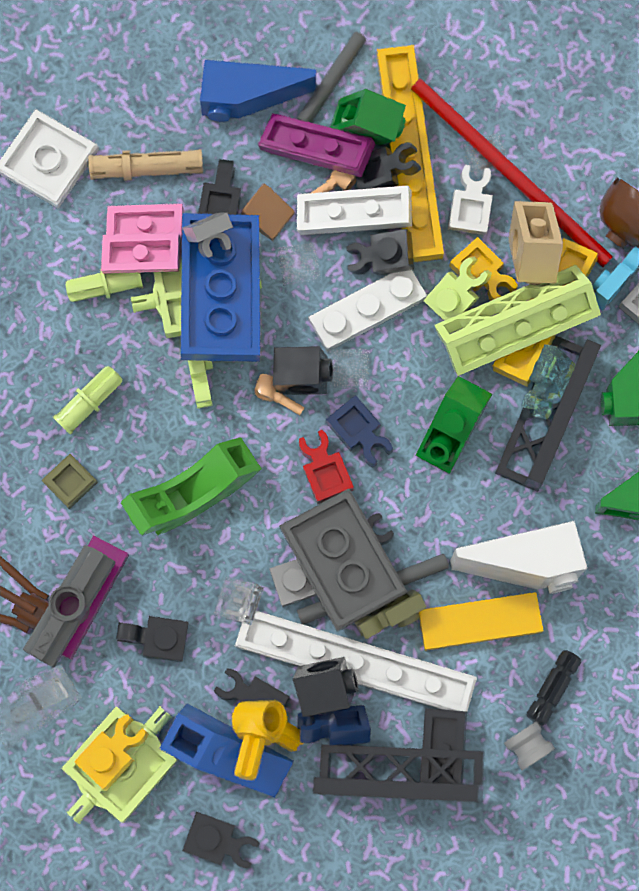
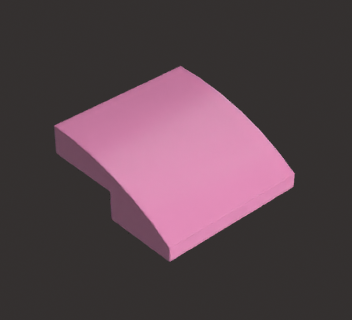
(142, 239)

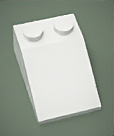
(530, 559)

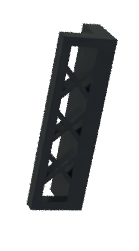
(558, 424)
(400, 789)

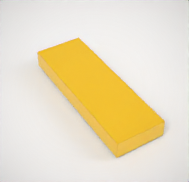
(480, 621)

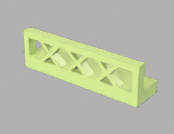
(518, 320)

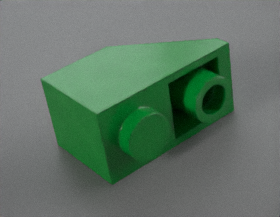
(453, 424)

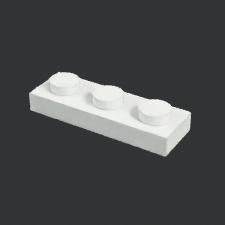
(354, 210)
(367, 308)

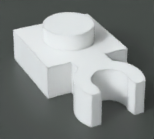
(470, 207)

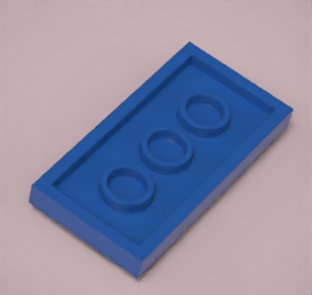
(221, 294)

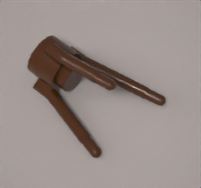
(27, 607)

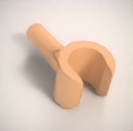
(338, 178)
(266, 391)

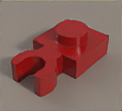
(325, 473)

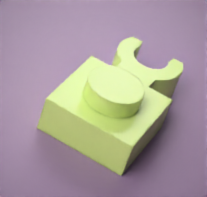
(454, 293)
(200, 382)

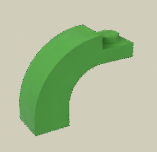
(194, 490)

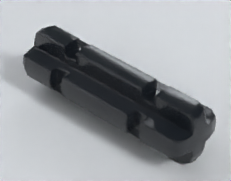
(554, 687)

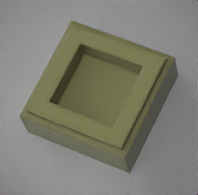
(69, 481)

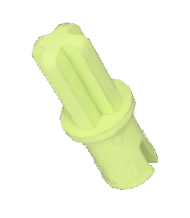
(101, 284)
(88, 399)

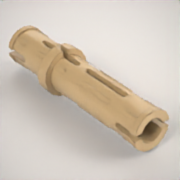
(145, 164)

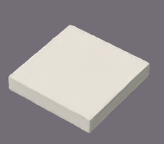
(47, 158)

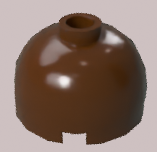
(621, 213)

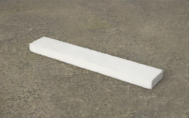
(373, 665)

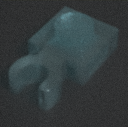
(550, 379)

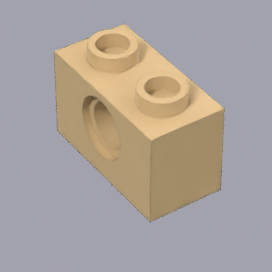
(535, 242)

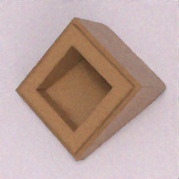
(272, 211)

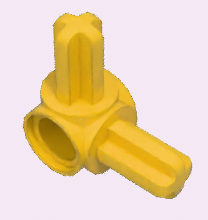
(260, 726)

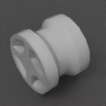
(529, 745)

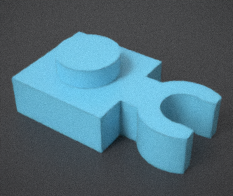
(610, 284)

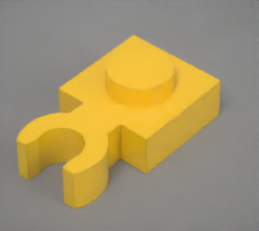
(486, 261)
(107, 757)

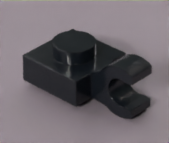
(221, 196)
(161, 639)

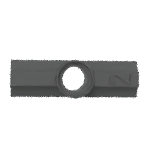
(82, 582)

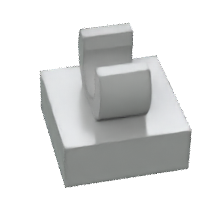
(208, 229)

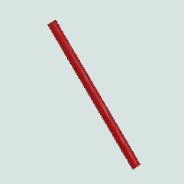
(507, 168)

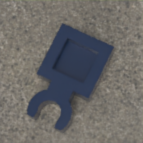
(356, 427)
(341, 726)

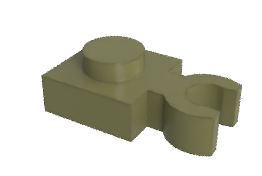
(400, 612)

